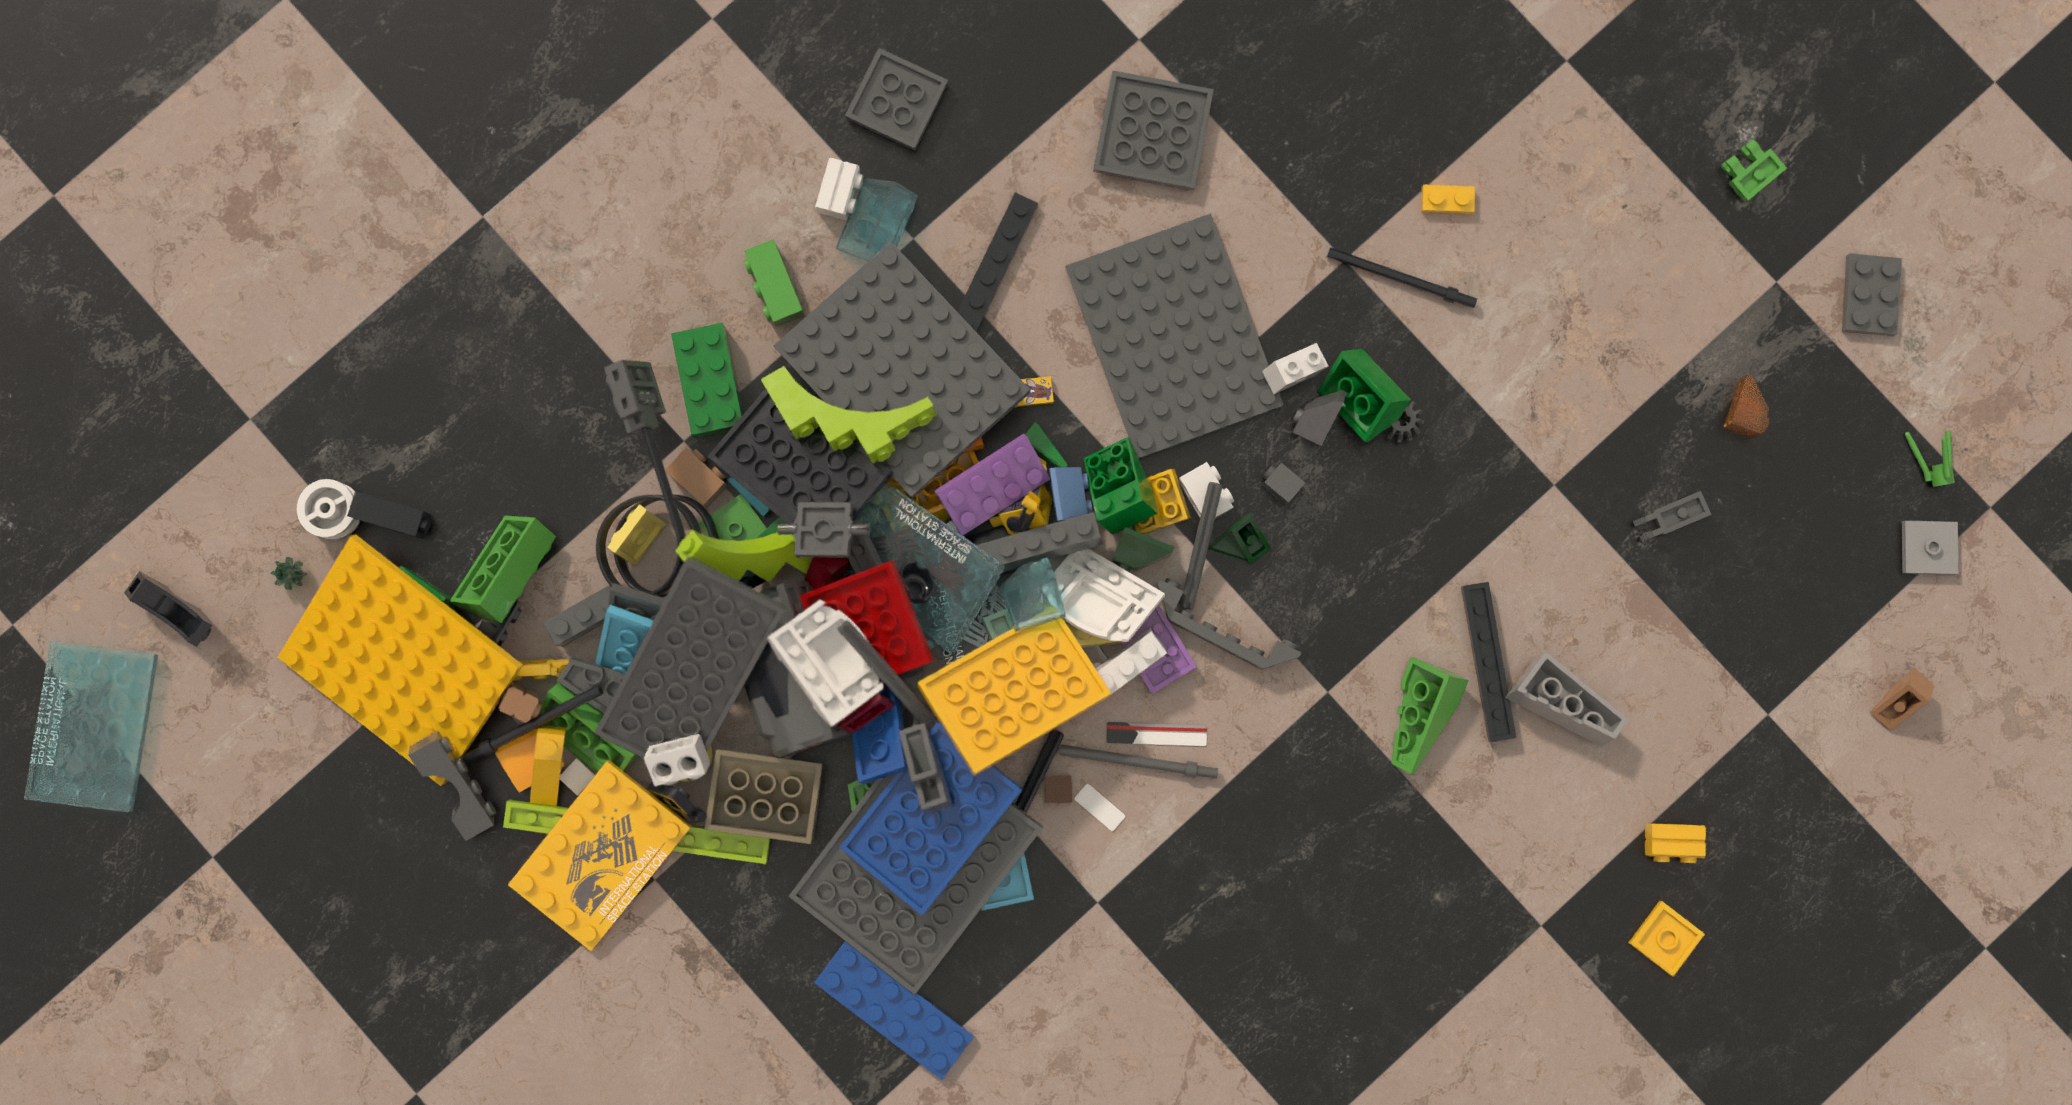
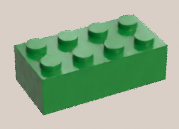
(708, 380)

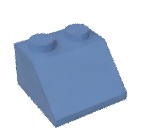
(1069, 493)

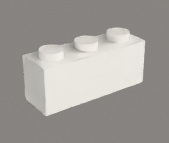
(1131, 660)

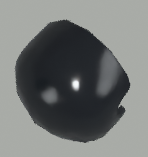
(917, 582)

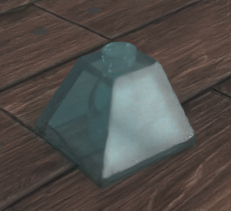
(1032, 595)

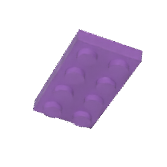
(992, 484)

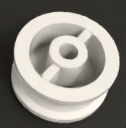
(325, 509)

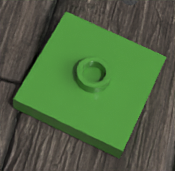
(736, 521)

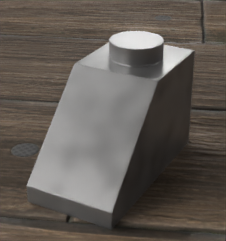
(1318, 416)

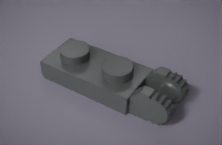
(1675, 515)

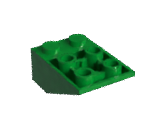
(1119, 487)

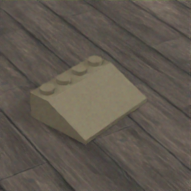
(764, 796)

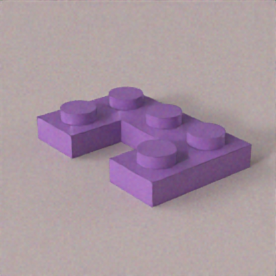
(1171, 665)

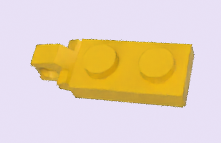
(541, 668)

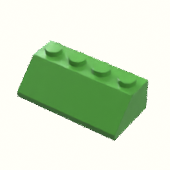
(503, 568)
(580, 730)

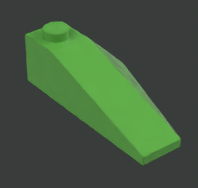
(1427, 705)

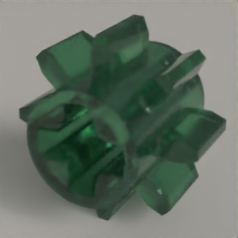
(282, 574)

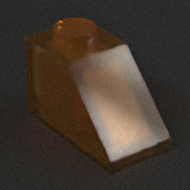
(1747, 409)

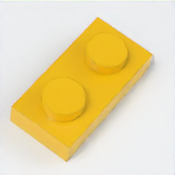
(1448, 199)

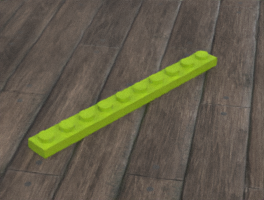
(697, 840)

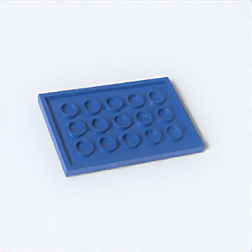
(922, 851)

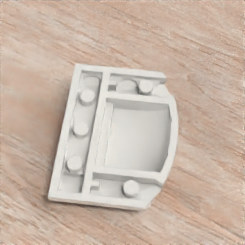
(1104, 596)
(825, 662)

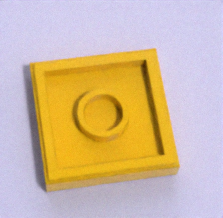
(1666, 938)

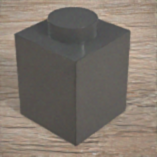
(1282, 483)

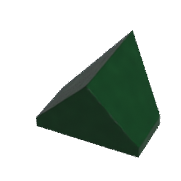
(1242, 541)

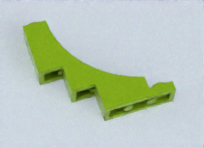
(733, 558)

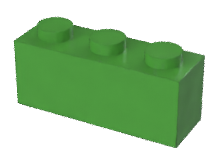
(773, 283)

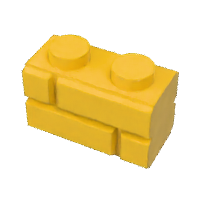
(1675, 841)

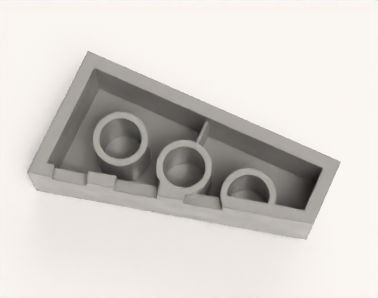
(1566, 700)

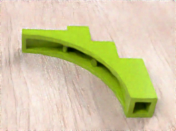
(841, 426)

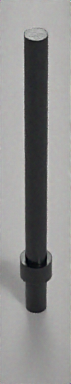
(1449, 294)
(491, 745)

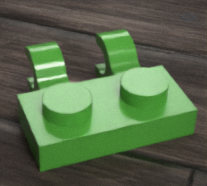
(1757, 175)

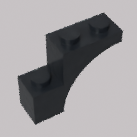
(169, 608)

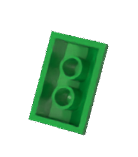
(1372, 396)

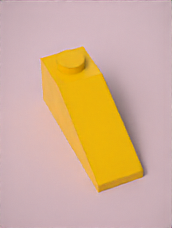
(547, 765)

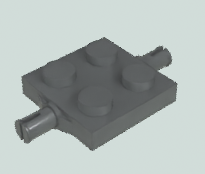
(823, 529)

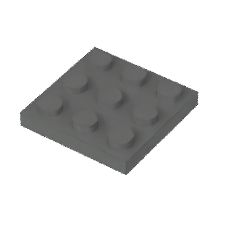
(896, 99)

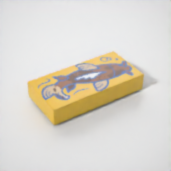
(1040, 393)

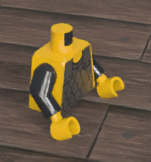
(1026, 513)

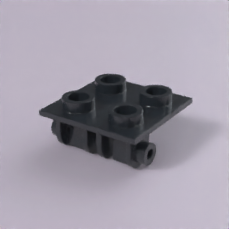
(499, 633)

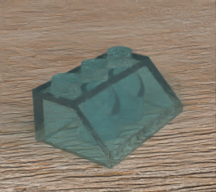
(877, 218)

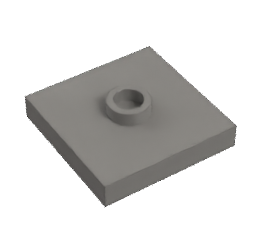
(1929, 547)

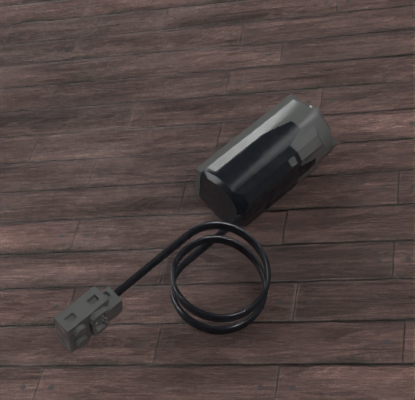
(777, 700)

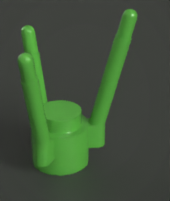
(1942, 473)

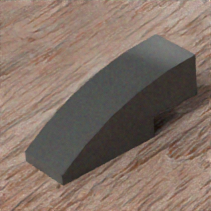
(925, 769)

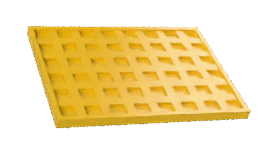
(397, 655)

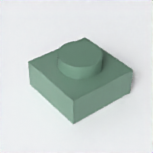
(997, 624)

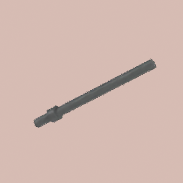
(1190, 768)

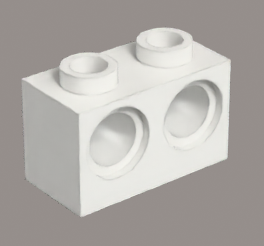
(675, 754)

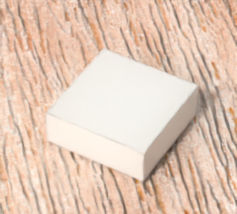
(577, 776)

